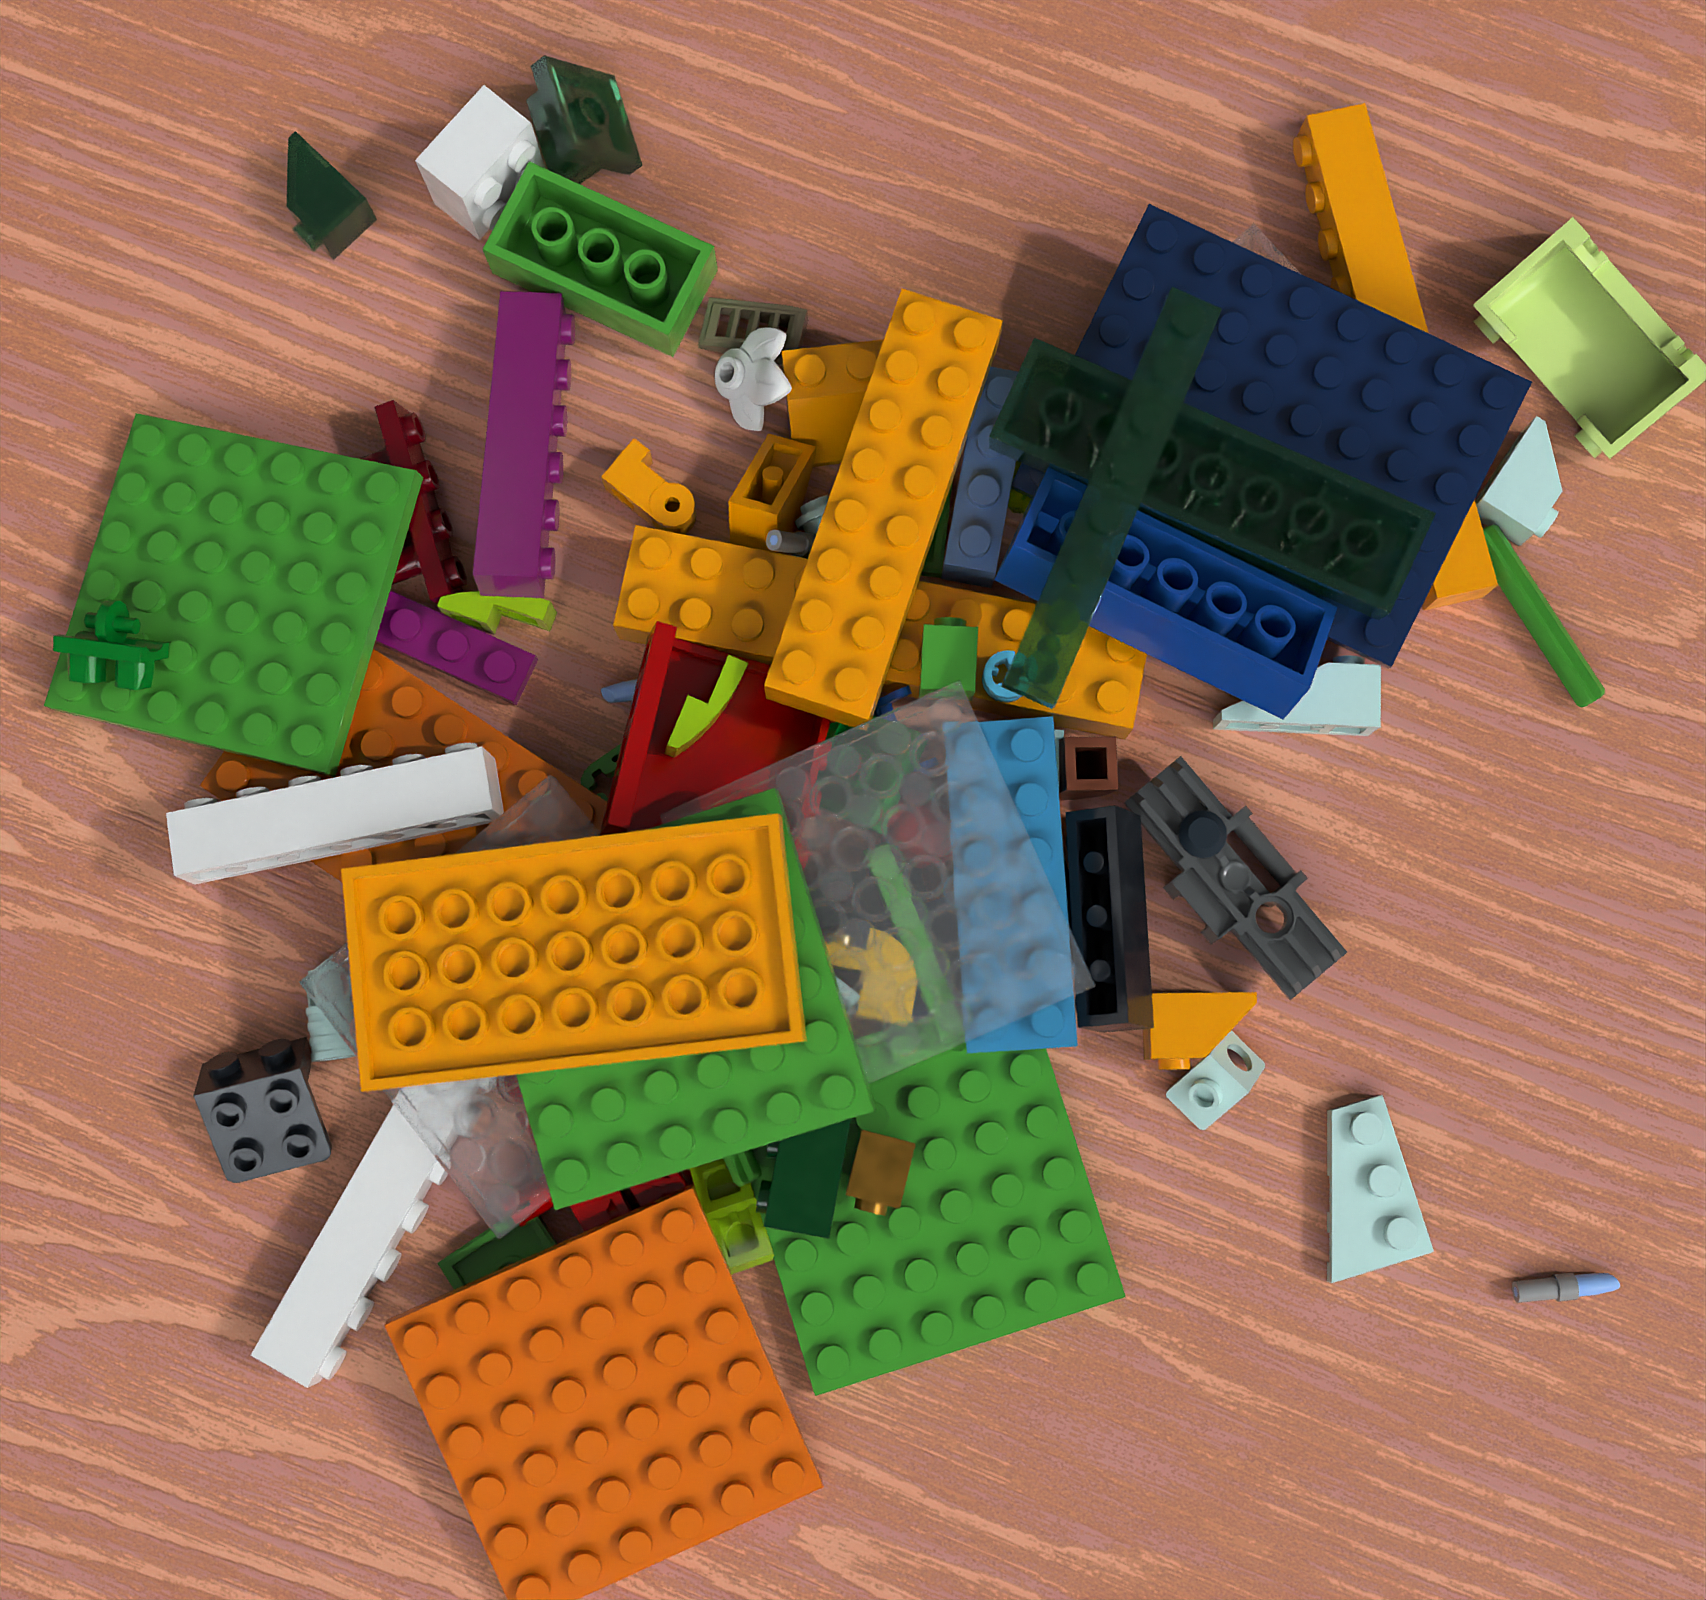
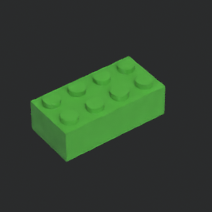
(601, 258)

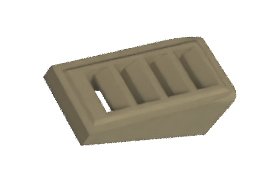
(772, 314)

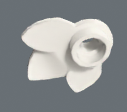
(752, 377)

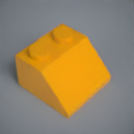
(827, 394)

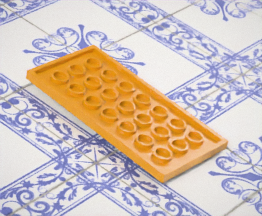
(573, 953)

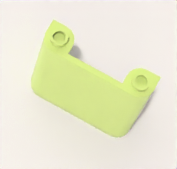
(1590, 340)

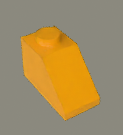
(770, 491)
(1192, 1025)

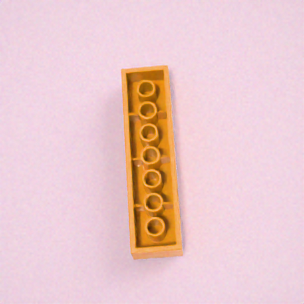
(883, 510)

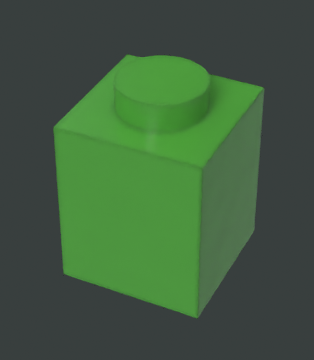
(948, 656)

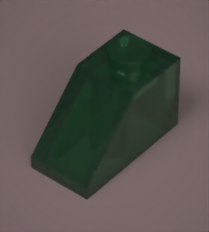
(322, 202)

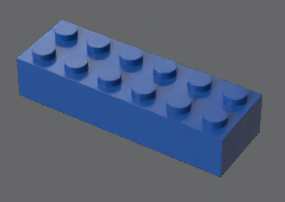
(1184, 602)

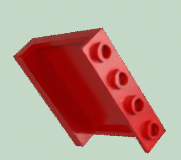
(740, 742)

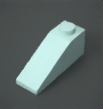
(1339, 702)

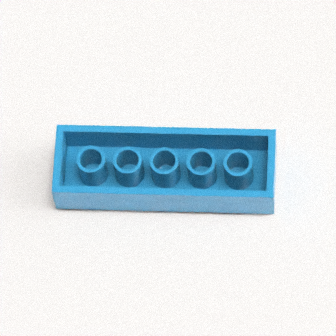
(1029, 768)

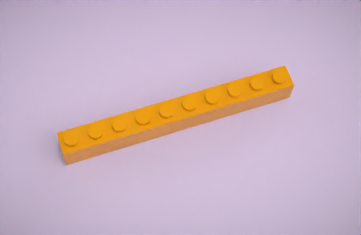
(1372, 266)

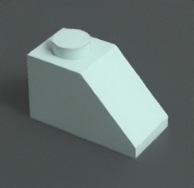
(1523, 487)

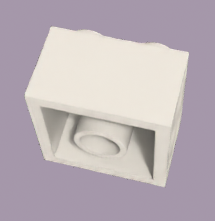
(479, 161)

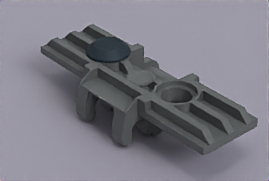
(1222, 888)

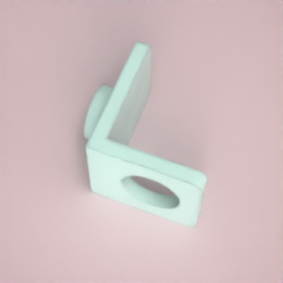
(1216, 1083)

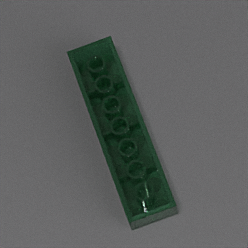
(1223, 485)

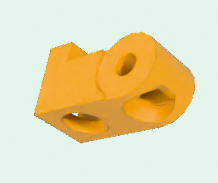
(646, 493)

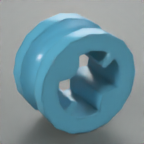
(995, 690)

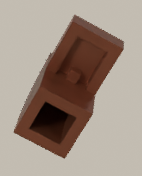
(1087, 767)

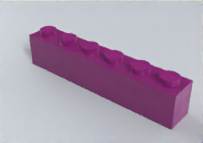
(522, 445)

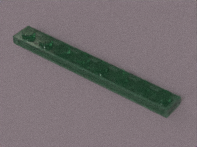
(1111, 498)

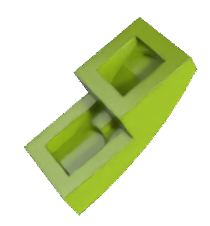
(486, 611)
(698, 715)
(732, 1216)

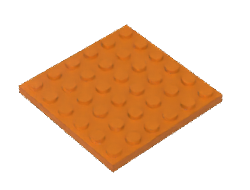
(605, 1402)

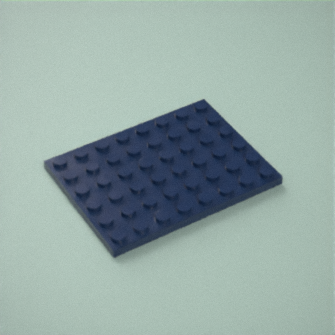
(1321, 382)

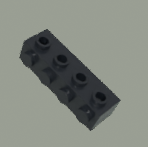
(1110, 918)

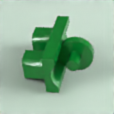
(89, 650)

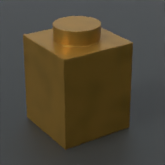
(879, 1172)

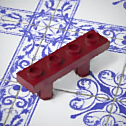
(429, 525)

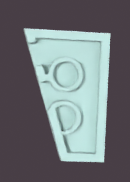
(1371, 1196)

